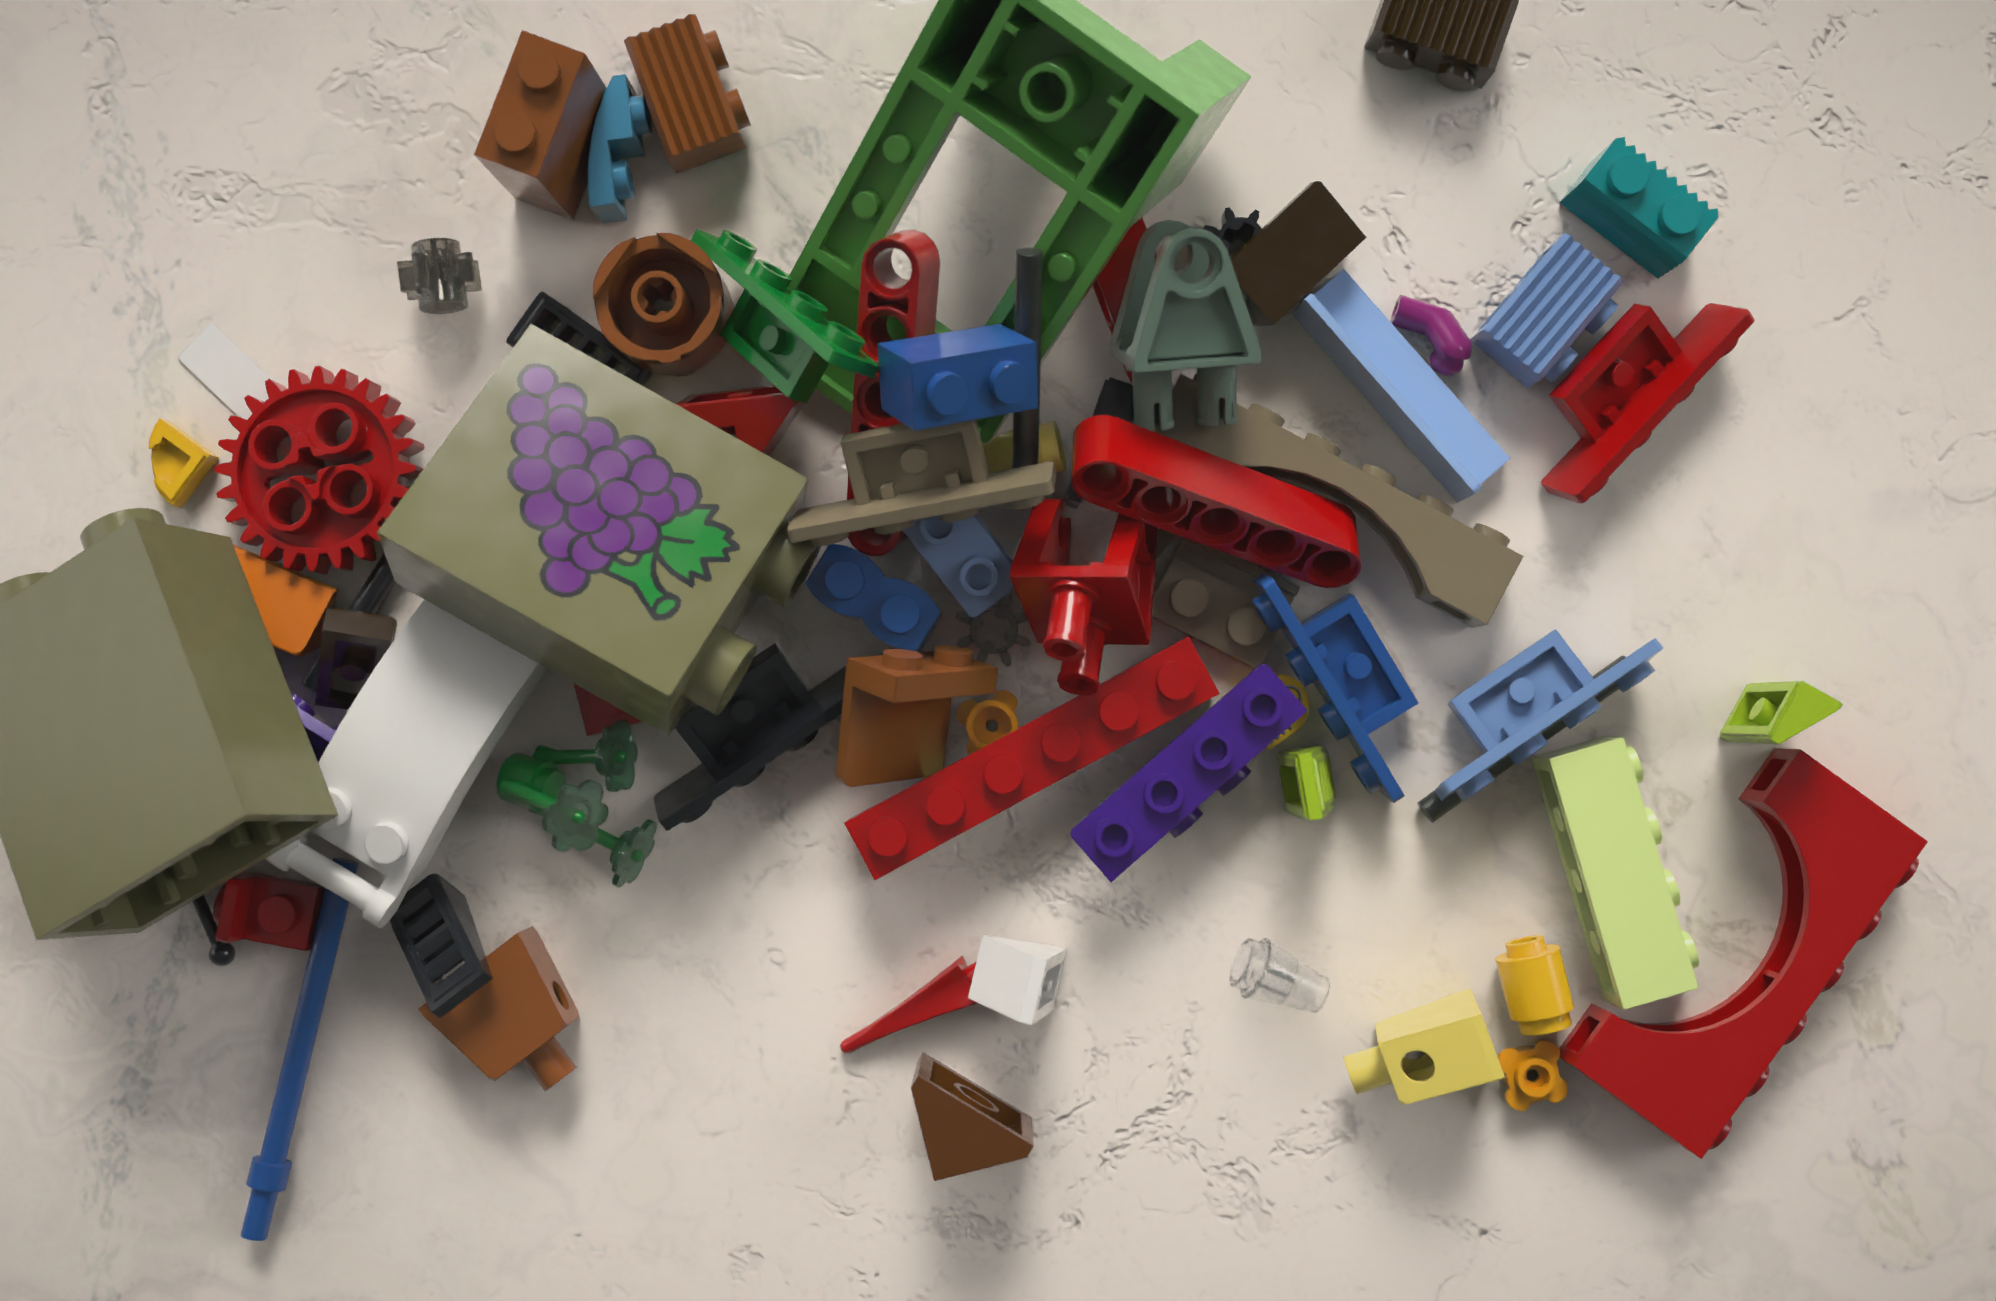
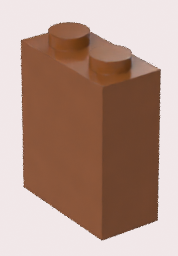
(543, 125)

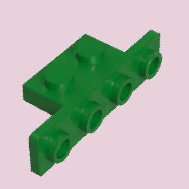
(781, 327)

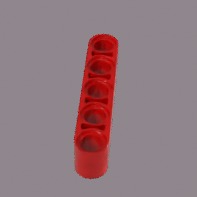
(915, 306)
(1214, 502)

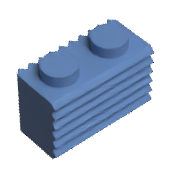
(1548, 311)

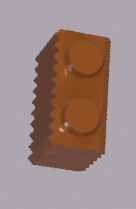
(685, 92)

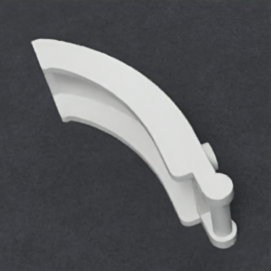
(411, 755)

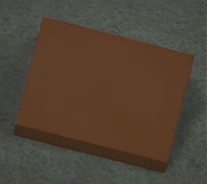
(965, 1123)

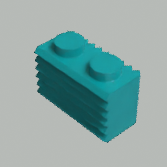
(1639, 208)

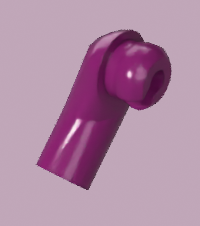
(1441, 329)

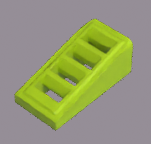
(1307, 782)

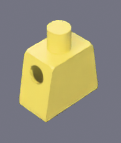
(1454, 1045)

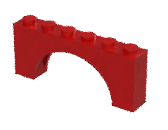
(1837, 870)

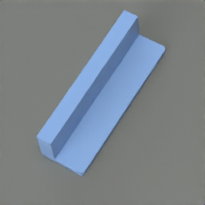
(1400, 386)

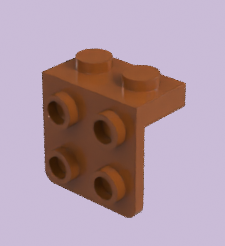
(901, 711)

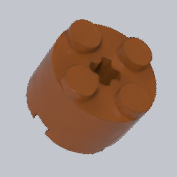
(667, 269)

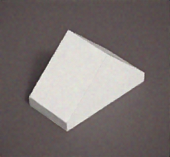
(1017, 977)

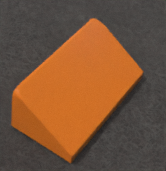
(288, 603)

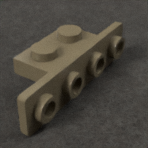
(917, 476)

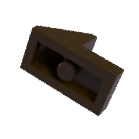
(349, 653)

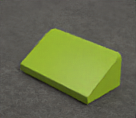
(1776, 712)

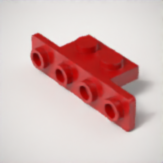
(1631, 386)

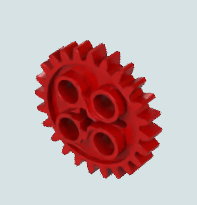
(311, 416)

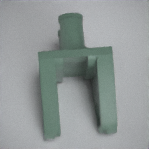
(1183, 323)

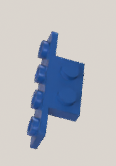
(1350, 670)

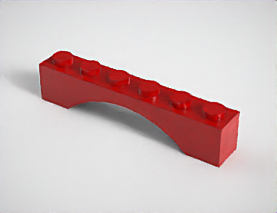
(1031, 758)

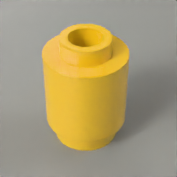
(1535, 985)

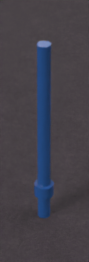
(271, 1168)

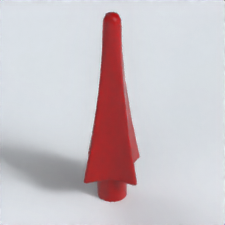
(938, 997)

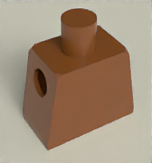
(514, 1014)

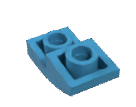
(616, 136)

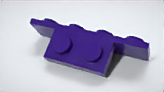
(1187, 772)

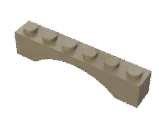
(1444, 560)

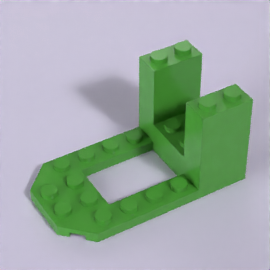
(1057, 95)

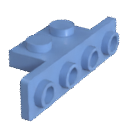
(1529, 696)

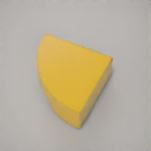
(177, 462)

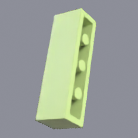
(1616, 871)

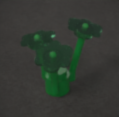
(576, 812)

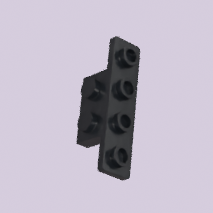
(760, 722)

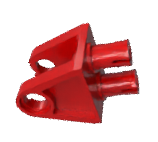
(1084, 606)

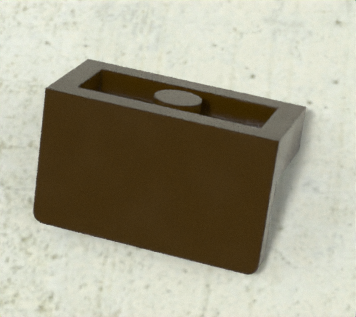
(1294, 253)

